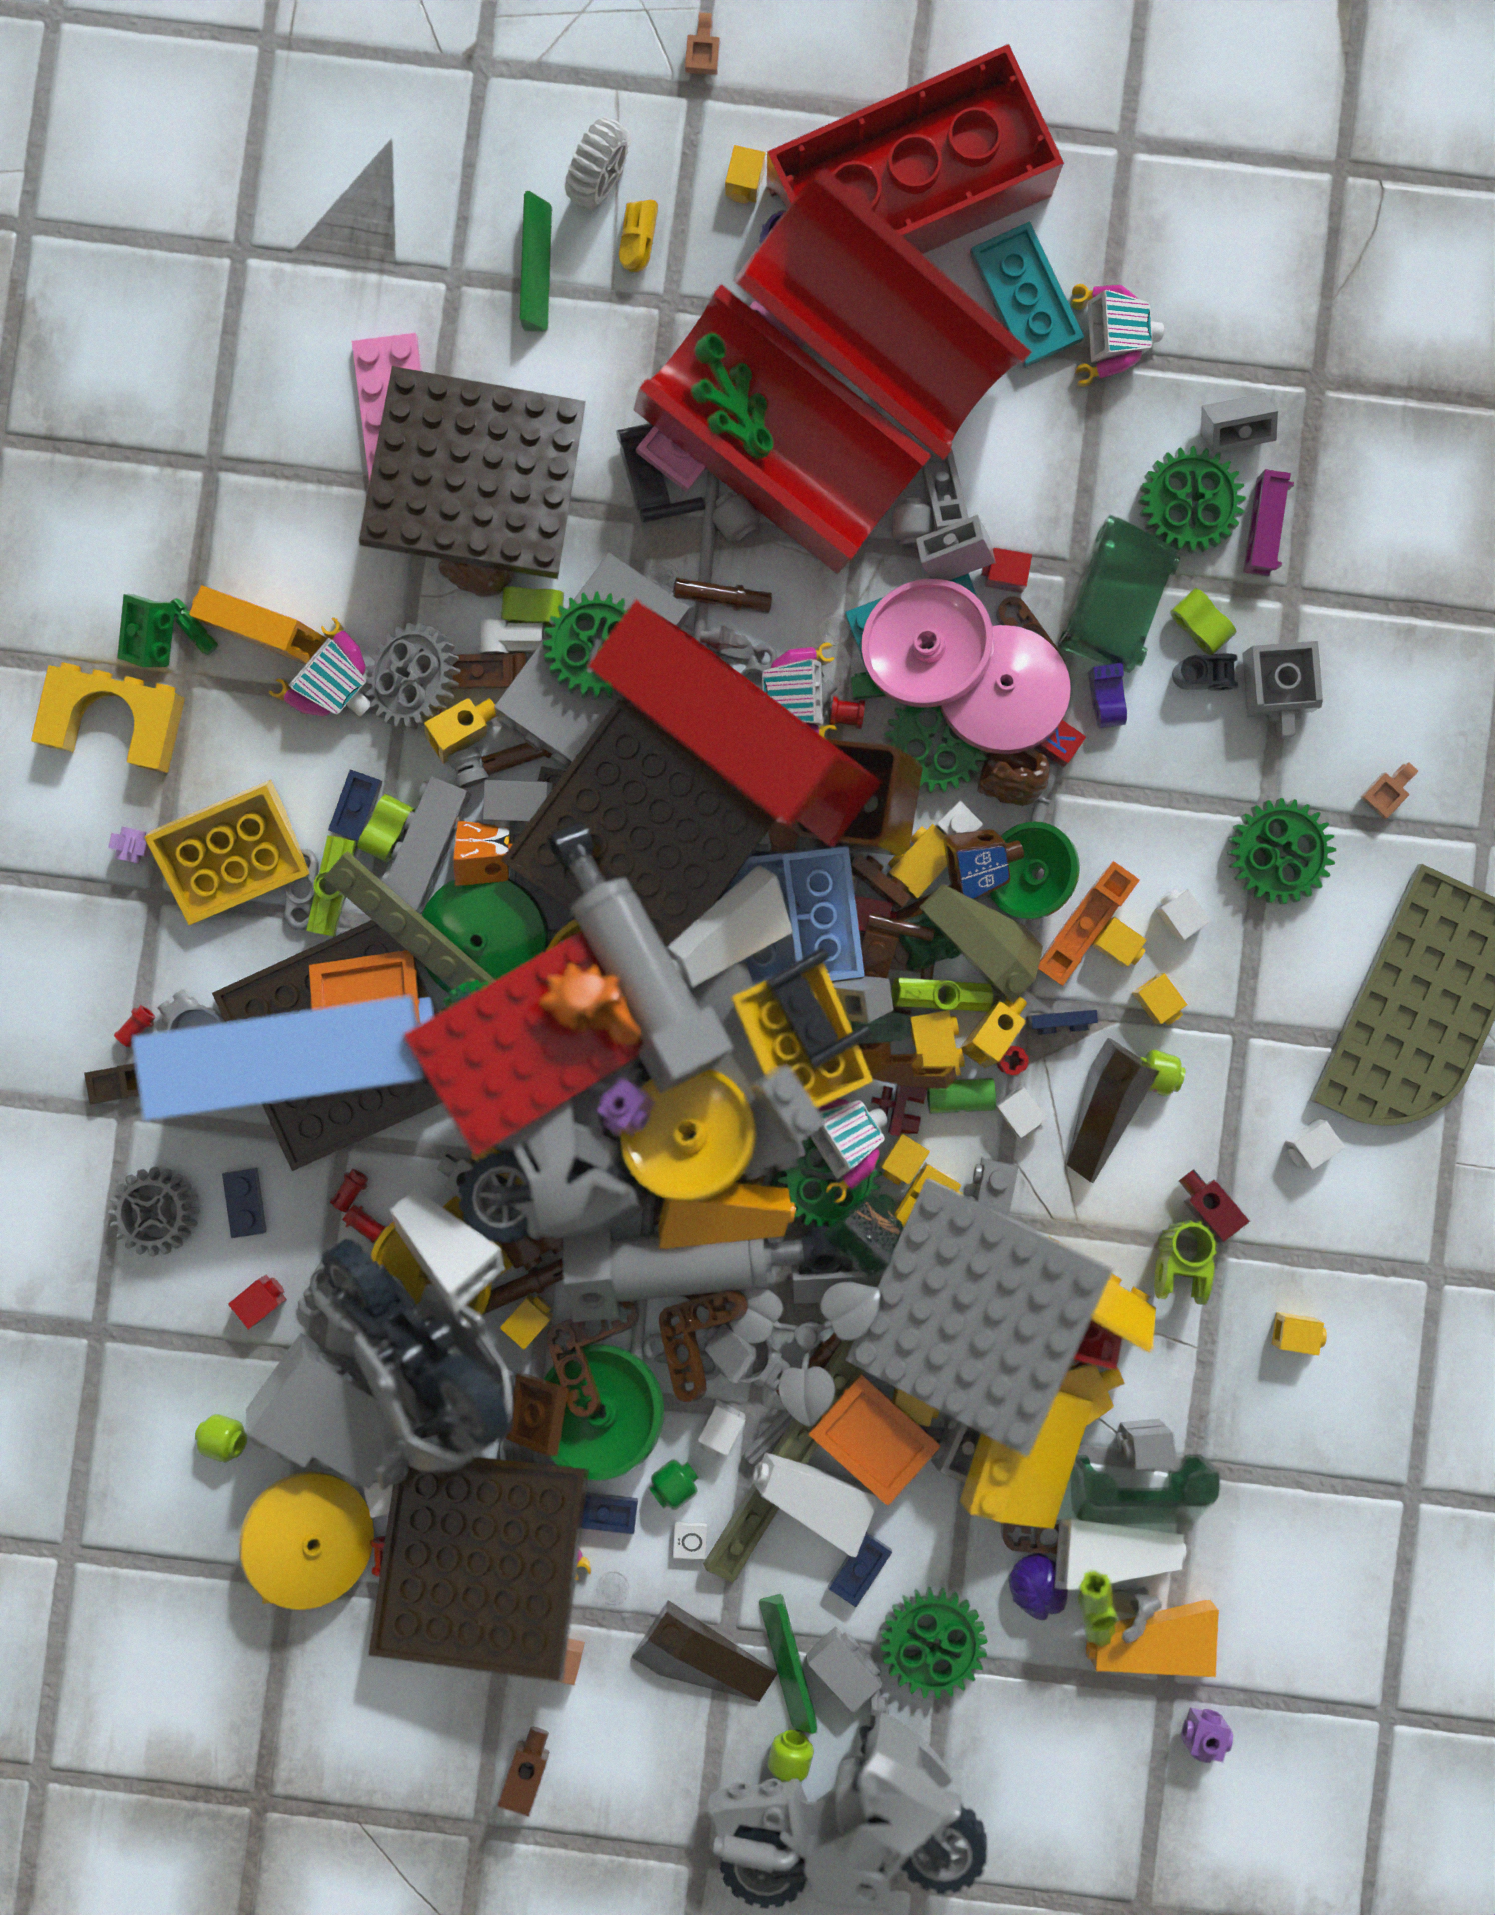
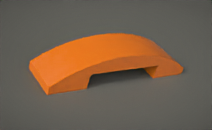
(1087, 922)

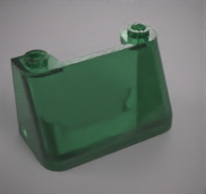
(1119, 595)
(1185, 1501)

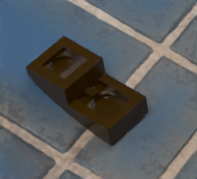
(112, 1083)

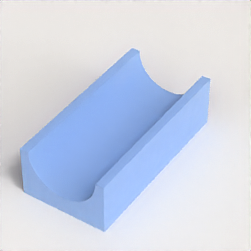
(278, 1057)

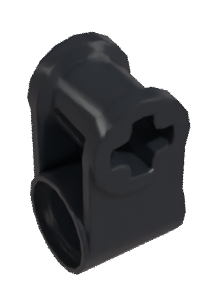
(1213, 672)

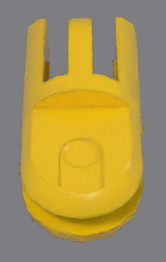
(638, 234)

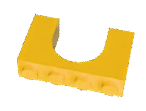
(70, 692)

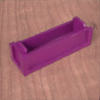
(1267, 522)

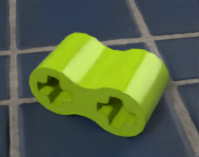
(530, 605)
(1203, 621)
(385, 828)

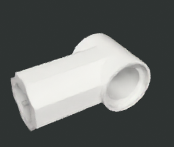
(502, 637)

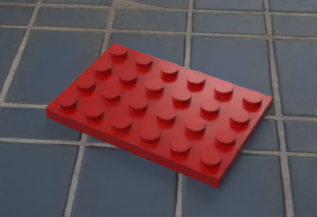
(507, 1057)

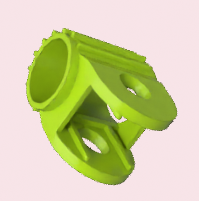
(1171, 1263)

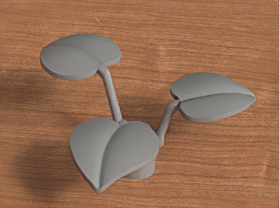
(851, 1312)

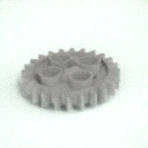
(412, 676)

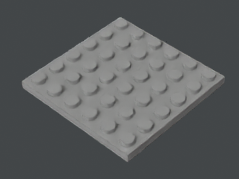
(980, 1316)

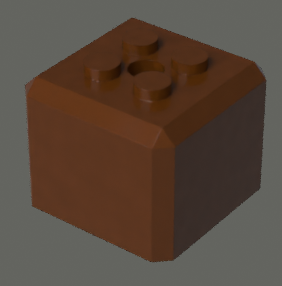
(891, 824)

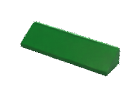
(535, 263)
(788, 1663)

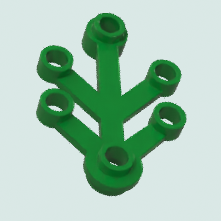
(755, 437)

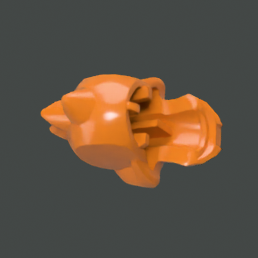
(590, 1002)

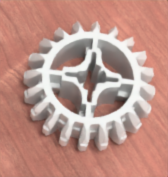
(597, 163)

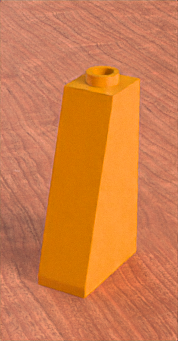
(256, 624)
(730, 1216)
(1173, 1643)

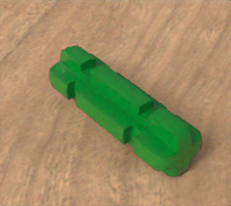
(193, 628)

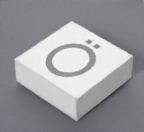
(690, 1540)

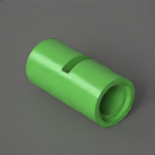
(963, 1095)

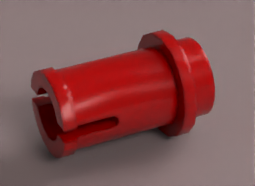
(135, 1025)
(349, 1190)
(363, 1223)

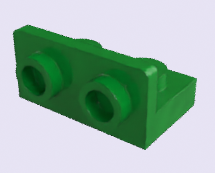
(145, 631)

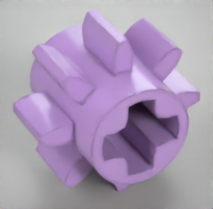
(129, 845)

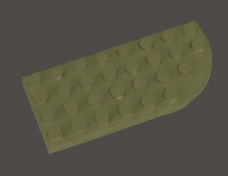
(1419, 1007)

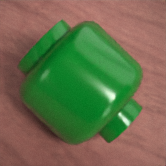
(674, 1484)

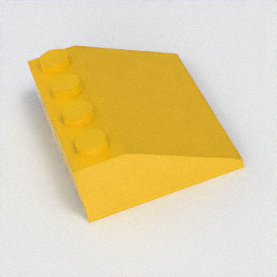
(228, 852)
(778, 1046)
(1127, 1313)
(1030, 1488)

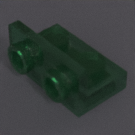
(923, 952)

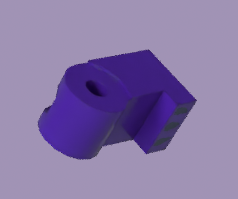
(1108, 695)

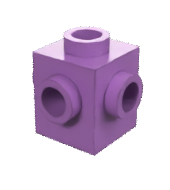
(625, 1108)
(1207, 1735)

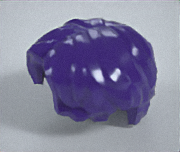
(1034, 1587)

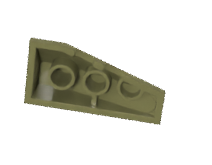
(991, 942)

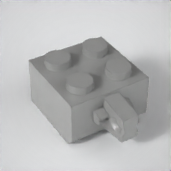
(1283, 683)

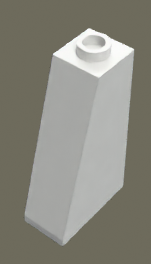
(733, 928)
(447, 1249)
(819, 1499)
(1114, 1551)

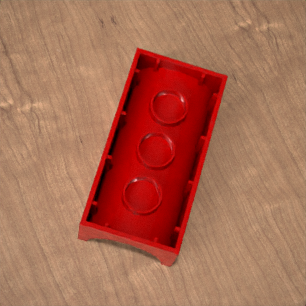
(936, 153)
(879, 311)
(832, 453)
(733, 724)

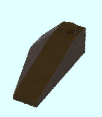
(1110, 1100)
(696, 1654)

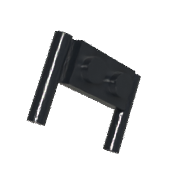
(648, 482)
(806, 1014)

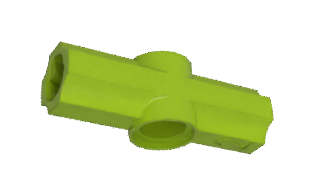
(327, 908)
(924, 994)
(1097, 1608)

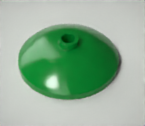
(1044, 849)

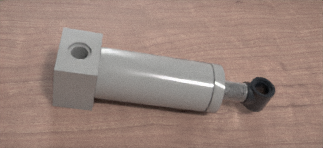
(674, 1031)
(612, 1271)

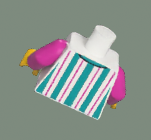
(1117, 329)
(329, 678)
(797, 684)
(849, 1141)

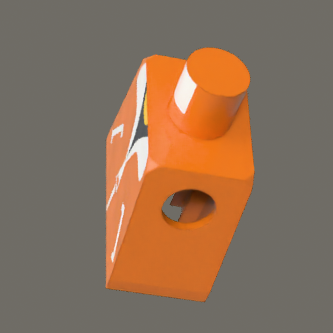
(480, 853)

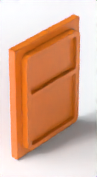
(364, 980)
(874, 1439)

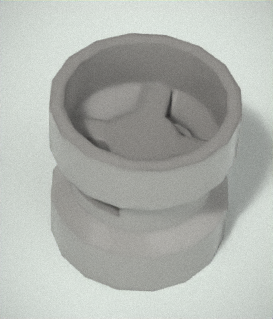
(468, 767)

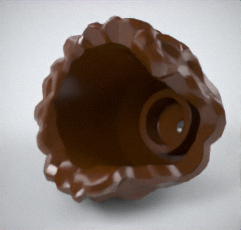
(476, 579)
(1014, 777)

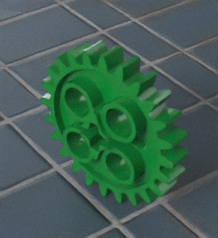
(1220, 502)
(568, 638)
(909, 729)
(1293, 824)
(821, 1204)
(919, 1668)

